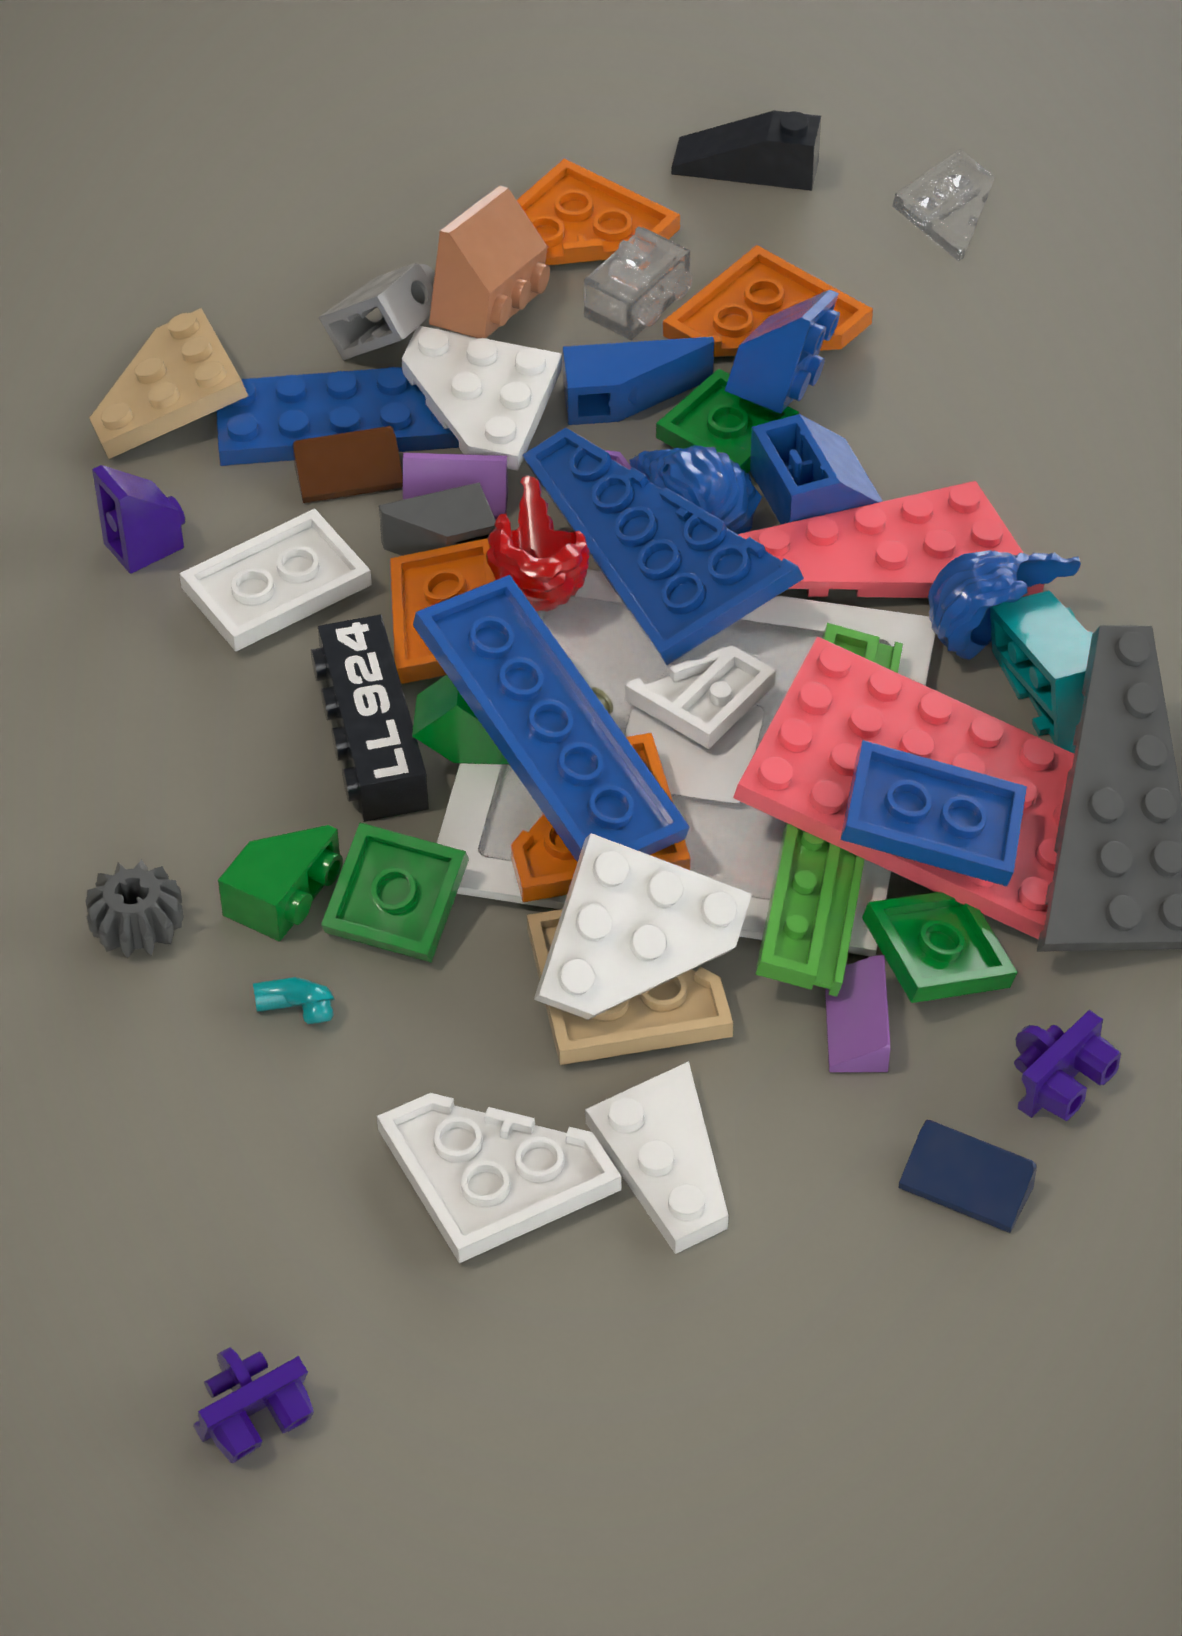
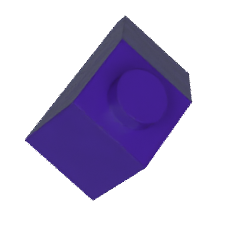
(137, 518)

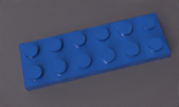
(322, 405)
(548, 720)

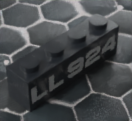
(371, 718)

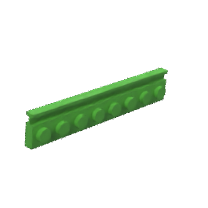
(816, 881)

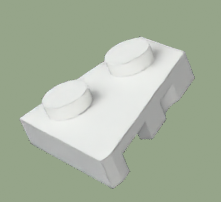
(705, 694)

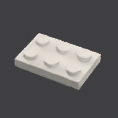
(275, 579)

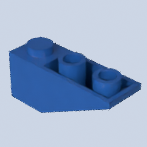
(628, 377)

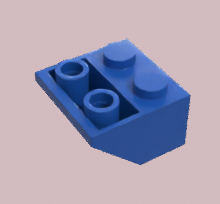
(783, 353)
(807, 470)

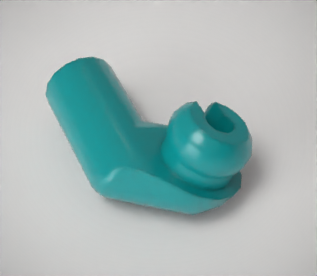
(295, 992)

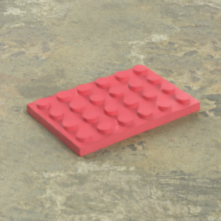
(811, 752)

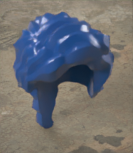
(705, 480)
(981, 580)

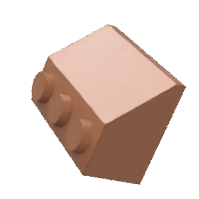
(487, 266)

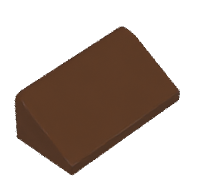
(347, 464)

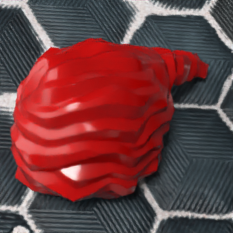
(541, 560)

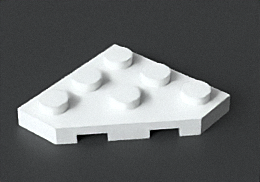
(482, 389)
(634, 928)
(493, 1170)

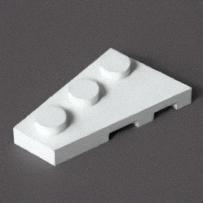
(664, 1155)

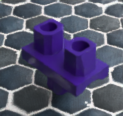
(1053, 1060)
(228, 1418)

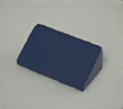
(968, 1175)

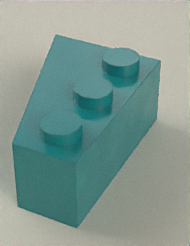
(1044, 659)

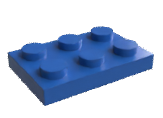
(934, 813)

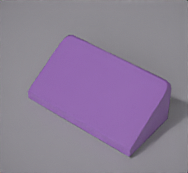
(439, 472)
(859, 1019)

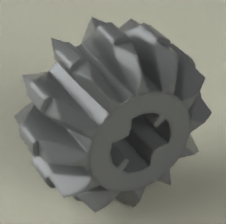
(134, 908)

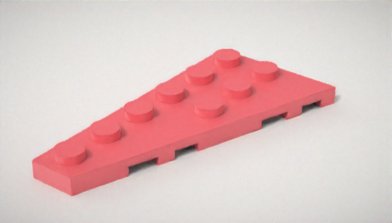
(891, 544)

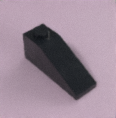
(758, 150)

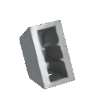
(403, 300)

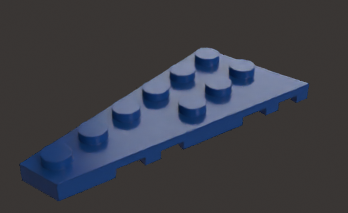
(659, 552)

